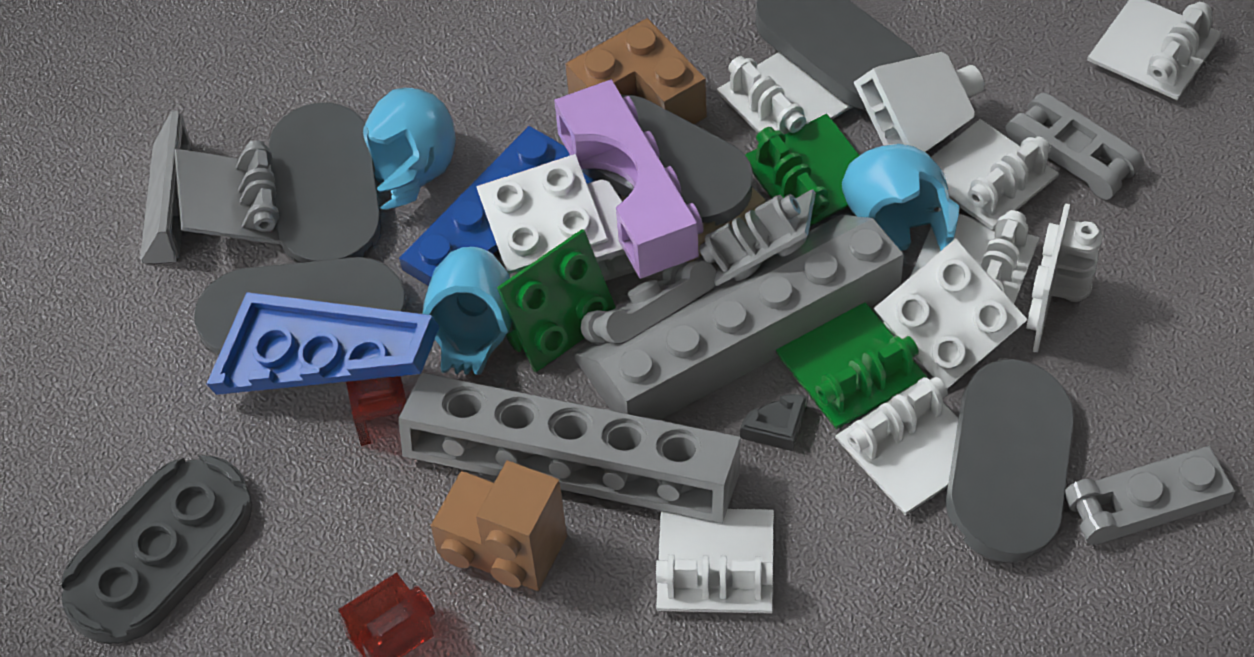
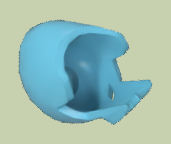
(409, 142)
(899, 191)
(467, 308)

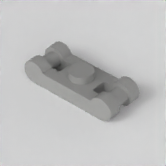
(1077, 144)
(650, 303)

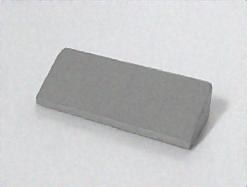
(162, 216)

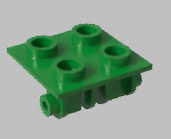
(805, 161)
(552, 298)
(852, 364)

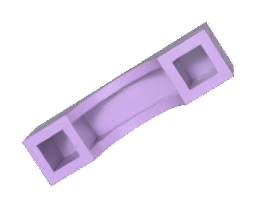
(653, 220)

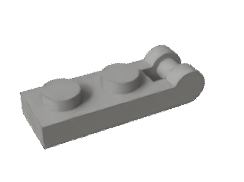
(1149, 495)

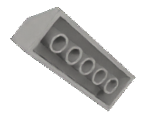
(745, 320)

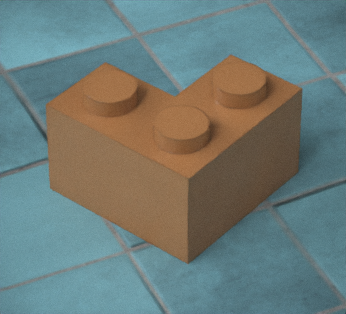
(643, 66)
(503, 525)

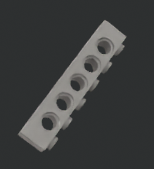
(581, 445)

